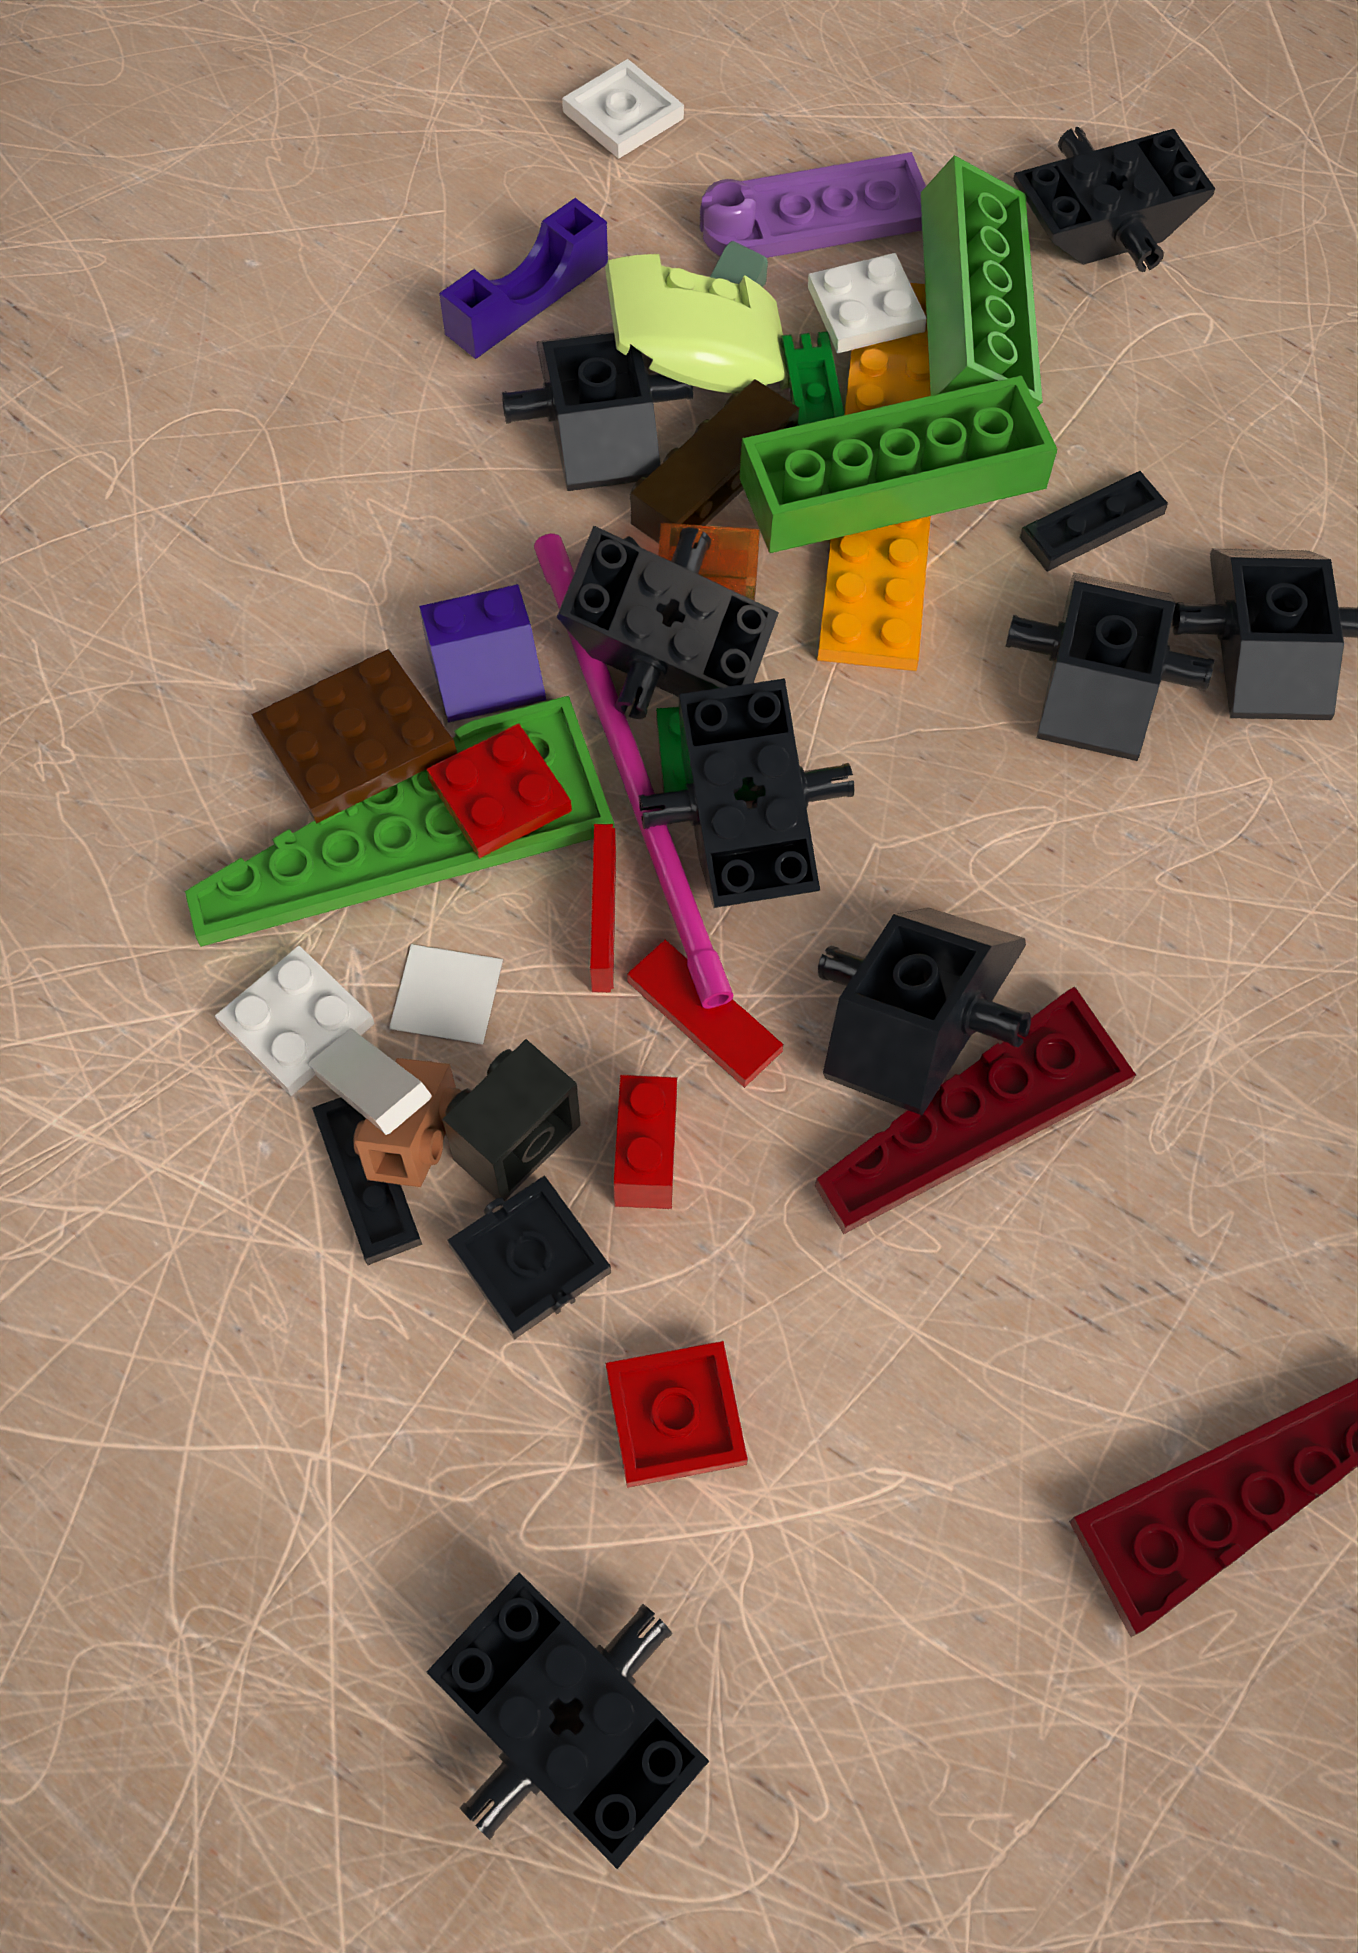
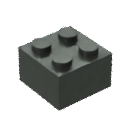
(512, 1119)

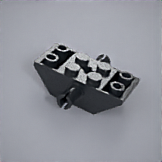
(1116, 196)
(597, 408)
(662, 619)
(1275, 631)
(1107, 664)
(749, 740)
(918, 1004)
(610, 1776)

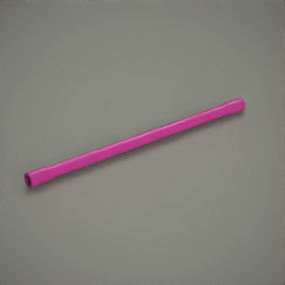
(703, 960)

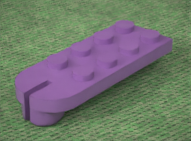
(815, 207)

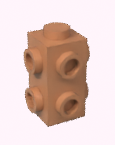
(416, 1143)

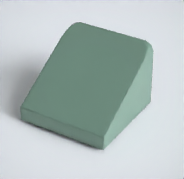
(741, 261)

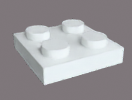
(623, 108)
(866, 303)
(292, 1018)

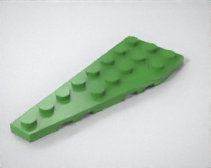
(396, 839)

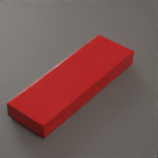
(603, 908)
(722, 1032)

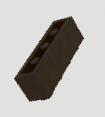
(705, 470)

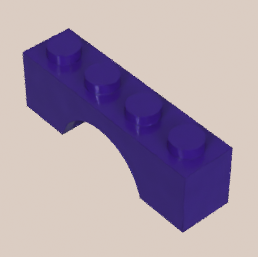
(566, 253)

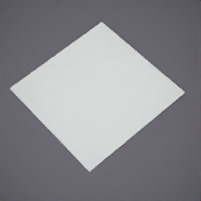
(446, 994)

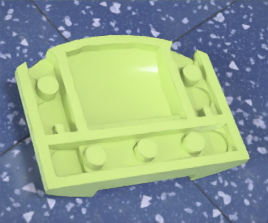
(696, 325)

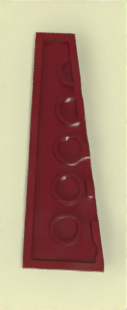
(981, 1112)
(1205, 1514)

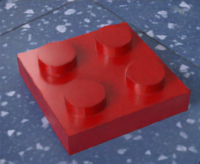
(499, 790)
(676, 1414)

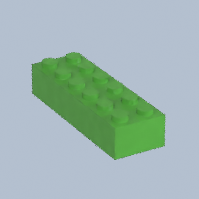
(978, 281)
(896, 463)

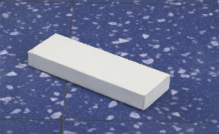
(370, 1081)

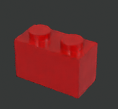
(645, 1142)

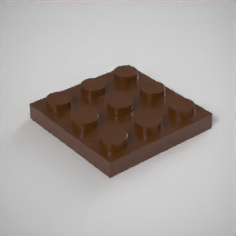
(354, 735)

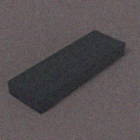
(1093, 520)
(375, 1208)

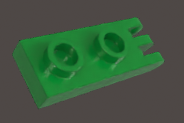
(812, 378)

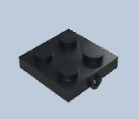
(529, 1256)

